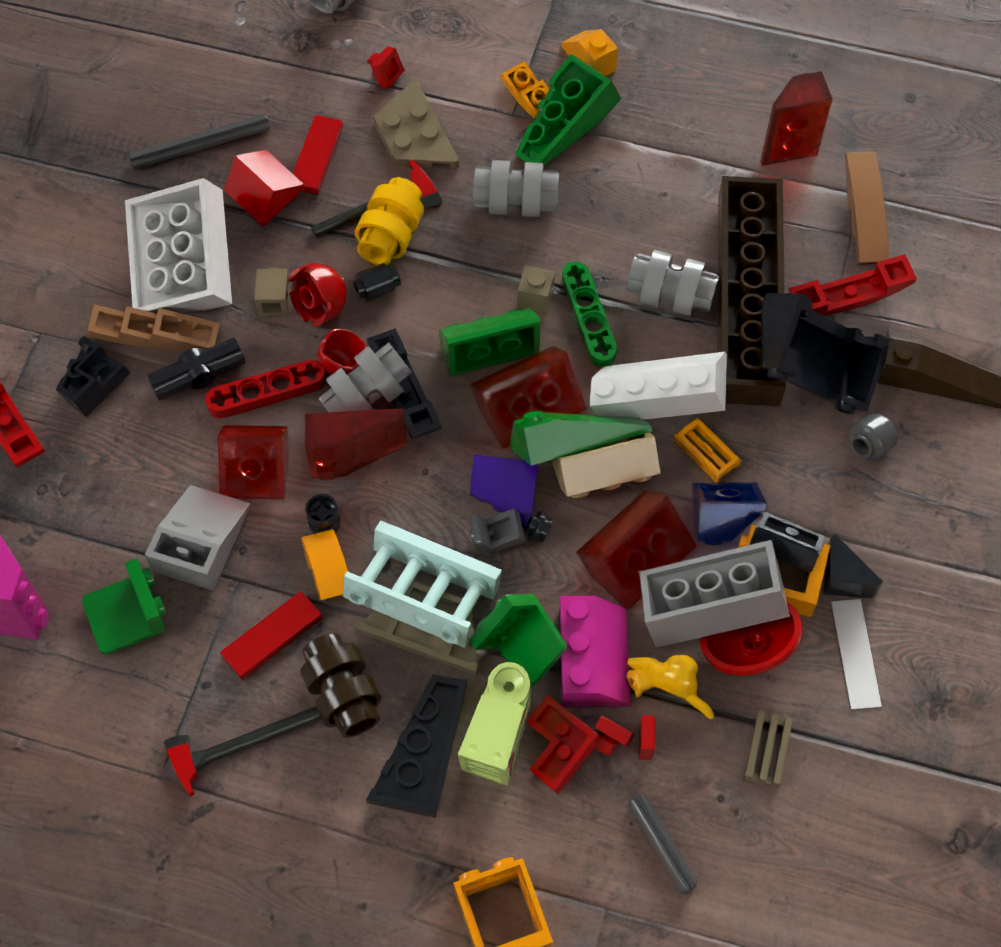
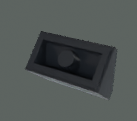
(790, 541)

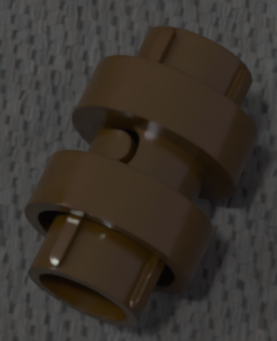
(346, 697)

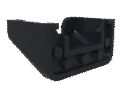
(819, 352)

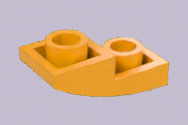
(525, 87)
(326, 562)

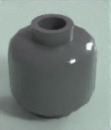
(873, 437)

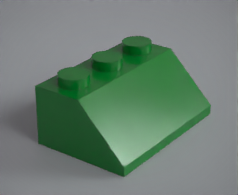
(490, 341)

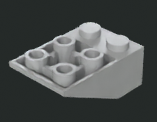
(197, 537)

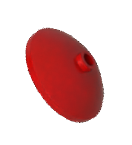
(754, 647)

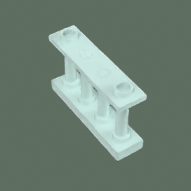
(434, 559)

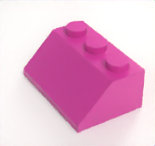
(20, 605)
(596, 653)

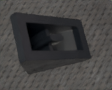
(848, 573)

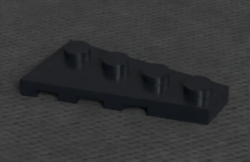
(419, 764)

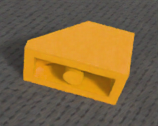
(594, 49)

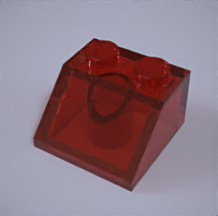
(253, 461)

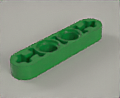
(589, 313)

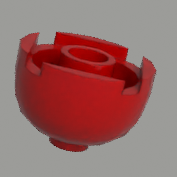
(317, 293)

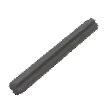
(199, 141)

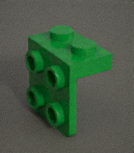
(125, 610)
(522, 635)

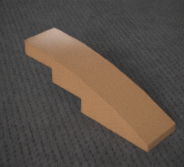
(866, 207)
(150, 330)

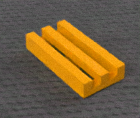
(724, 469)

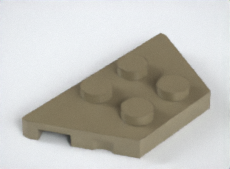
(413, 130)
(414, 640)

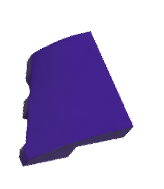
(504, 484)

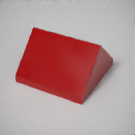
(261, 185)

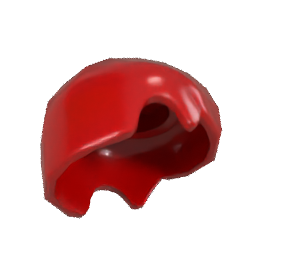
(339, 350)

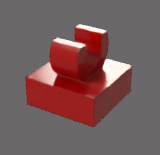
(386, 66)
(612, 735)

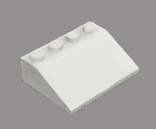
(179, 249)

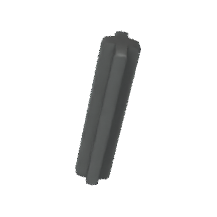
(662, 844)

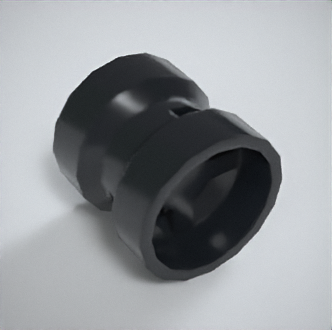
(320, 508)

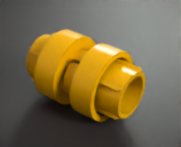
(388, 222)

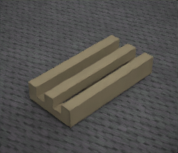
(774, 722)

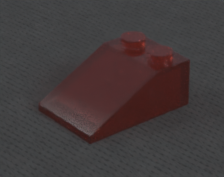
(351, 440)

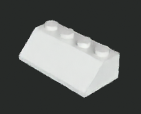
(661, 387)

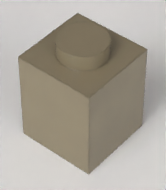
(536, 290)
(272, 292)

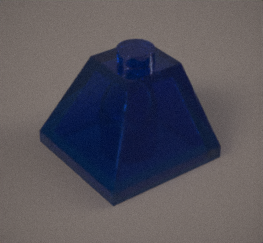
(725, 509)

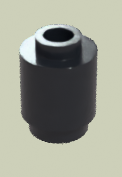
(376, 281)

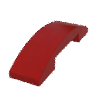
(860, 289)
(15, 434)

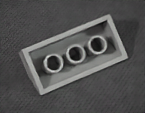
(713, 594)

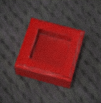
(647, 737)

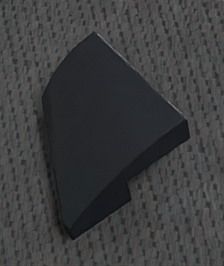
(90, 377)

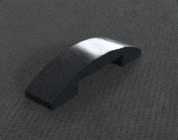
(418, 411)

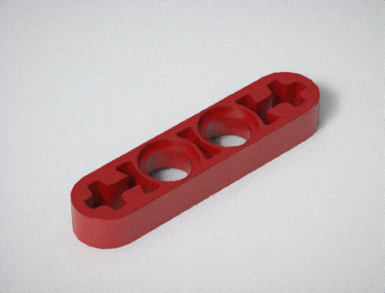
(264, 383)

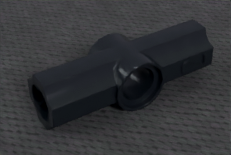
(196, 368)

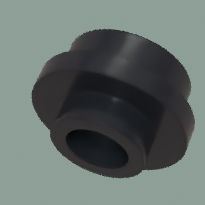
(538, 527)

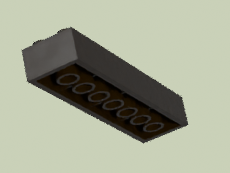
(748, 269)

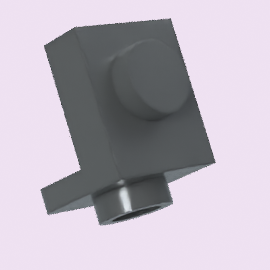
(497, 531)

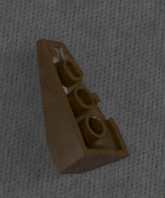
(932, 369)

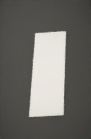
(856, 654)

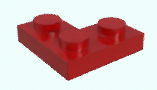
(569, 743)

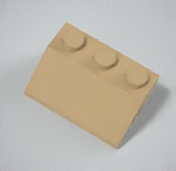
(608, 466)

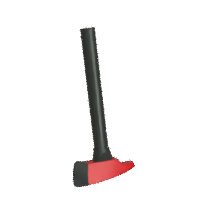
(429, 199)
(188, 763)

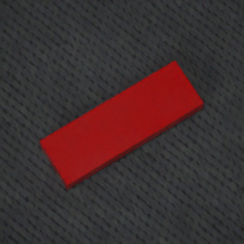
(317, 152)
(271, 635)

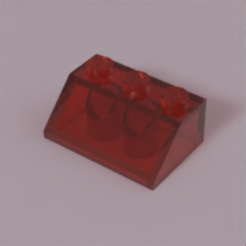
(797, 120)
(533, 384)
(636, 540)

